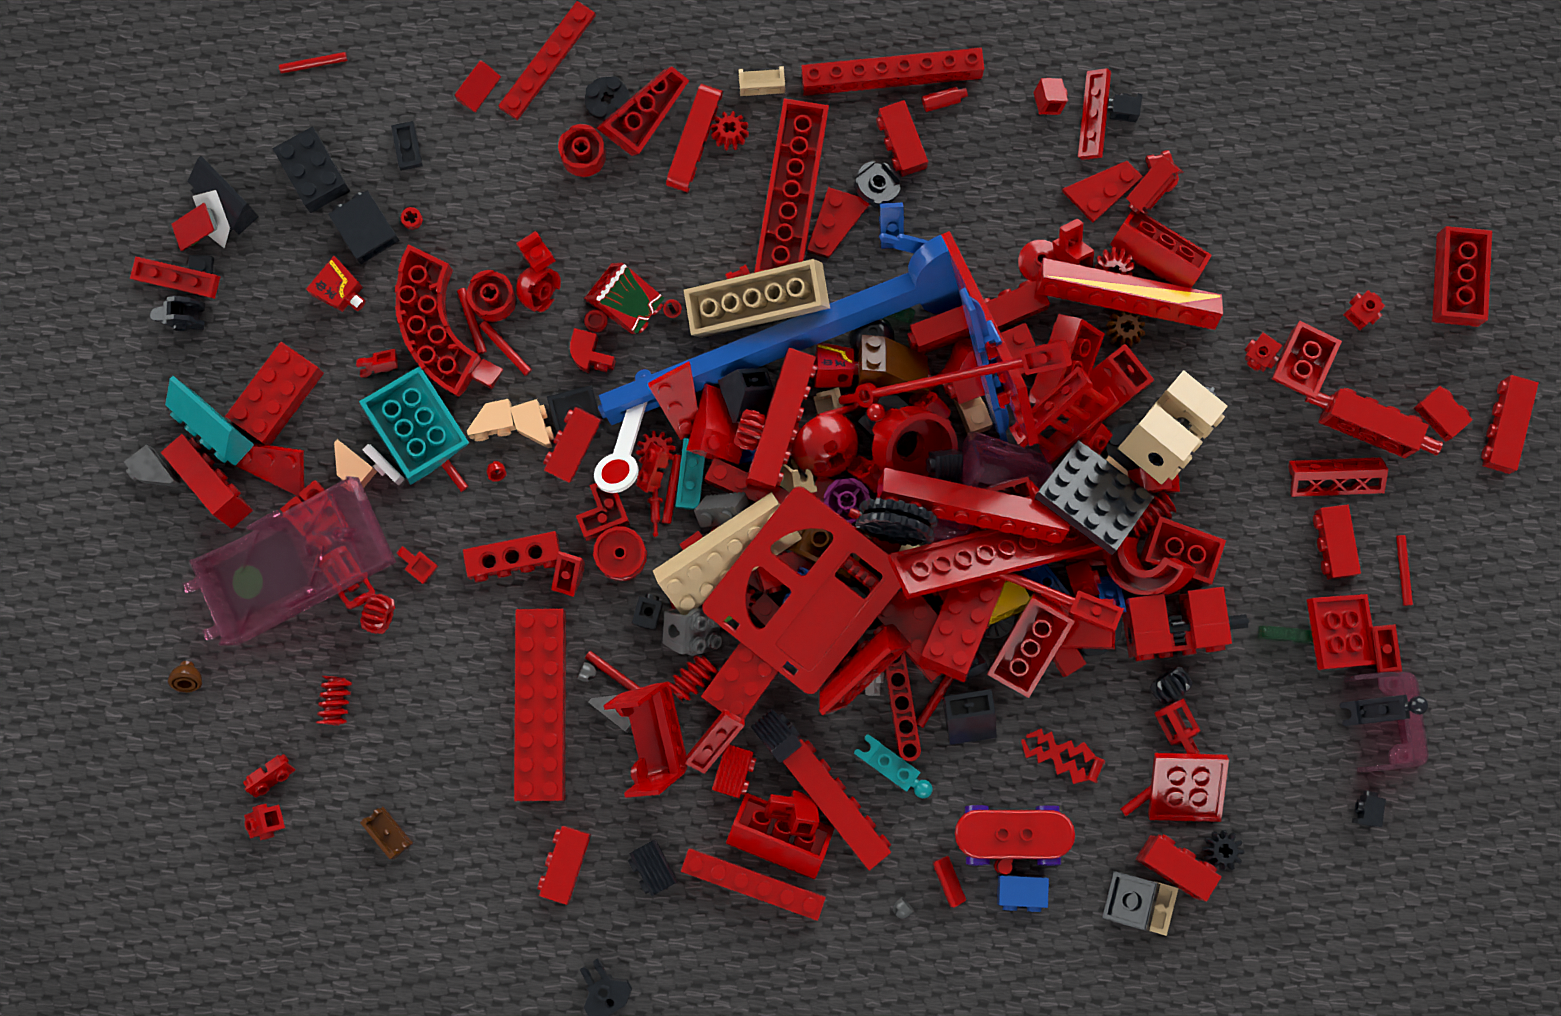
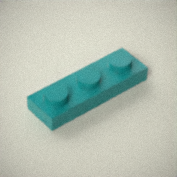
(690, 479)

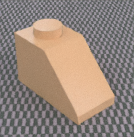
(974, 415)
(351, 464)

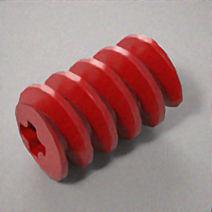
(1159, 506)
(692, 677)
(334, 700)

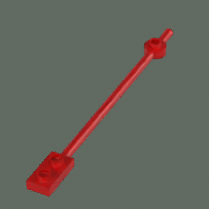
(1033, 359)
(1082, 606)

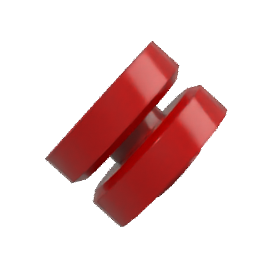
(623, 567)

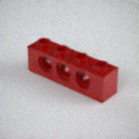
(476, 556)

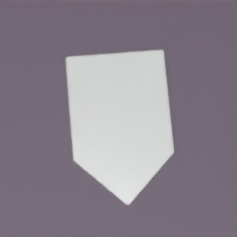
(212, 201)

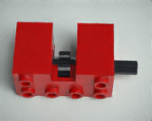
(1201, 624)

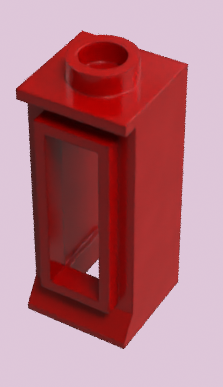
(1153, 185)

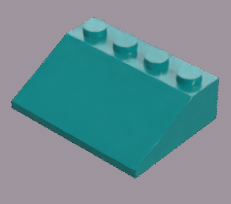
(414, 424)

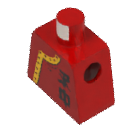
(337, 287)
(834, 366)

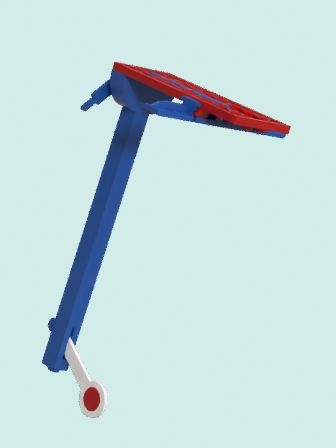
(935, 280)

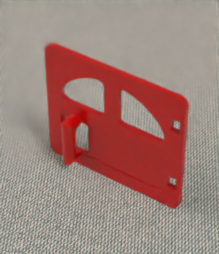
(822, 613)

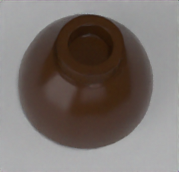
(185, 677)

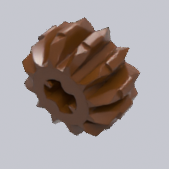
(1115, 328)

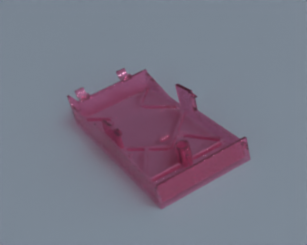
(290, 562)

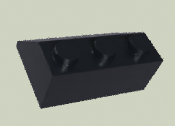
(237, 211)

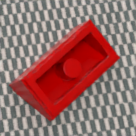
(477, 86)
(1386, 648)
(949, 881)

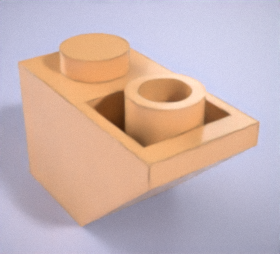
(492, 419)
(530, 422)

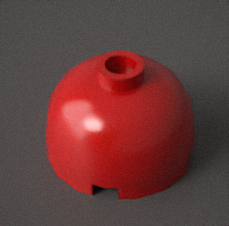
(537, 287)

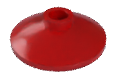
(1028, 257)

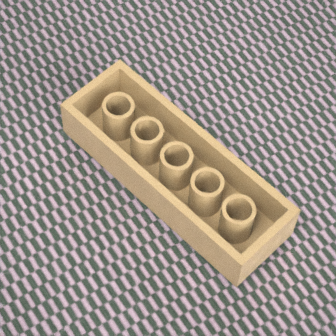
(757, 298)
(700, 567)

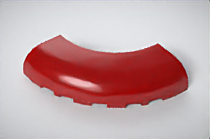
(425, 324)

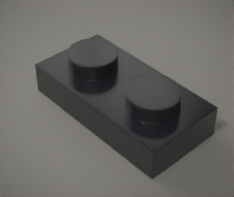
(406, 145)

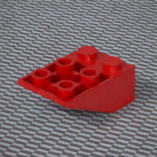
(1122, 374)

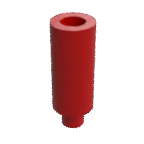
(943, 98)

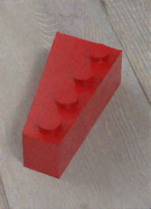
(641, 115)
(206, 481)

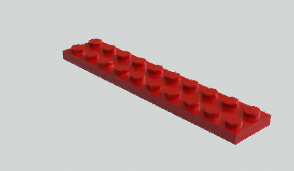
(979, 558)

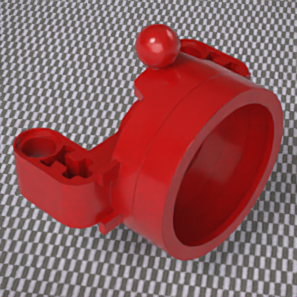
(926, 417)

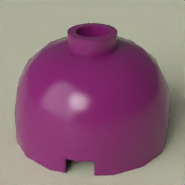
(844, 495)

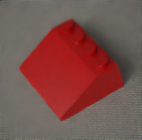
(862, 668)

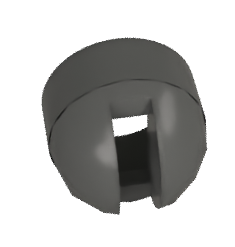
(586, 672)
(902, 908)

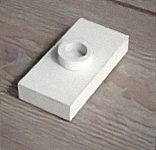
(383, 465)

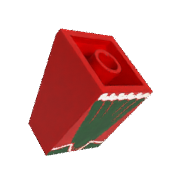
(625, 298)

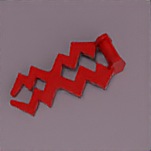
(1054, 753)

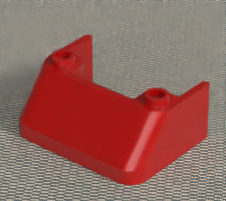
(655, 736)

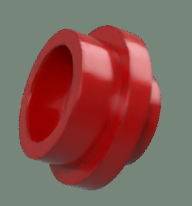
(595, 320)

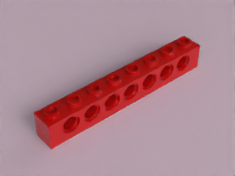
(892, 71)

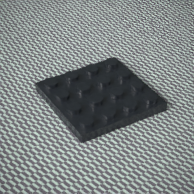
(1094, 497)

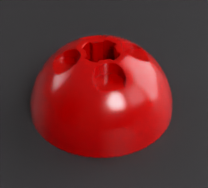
(825, 445)

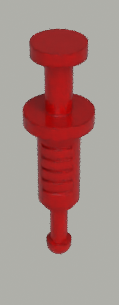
(655, 510)

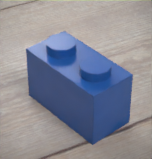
(1022, 891)

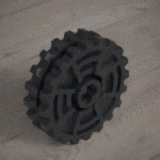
(896, 522)

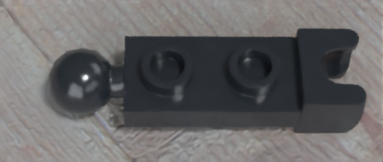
(1383, 709)

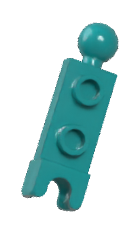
(894, 768)

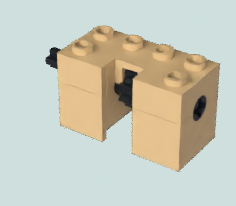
(1174, 428)

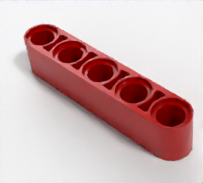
(692, 139)
(902, 715)

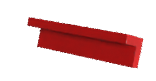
(1339, 471)

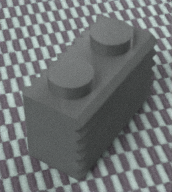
(718, 509)

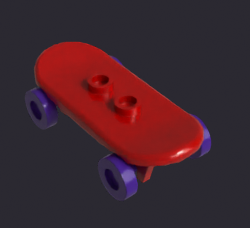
(1014, 835)

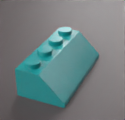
(206, 422)

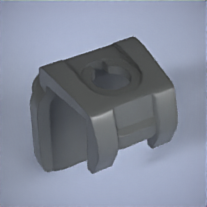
(695, 632)

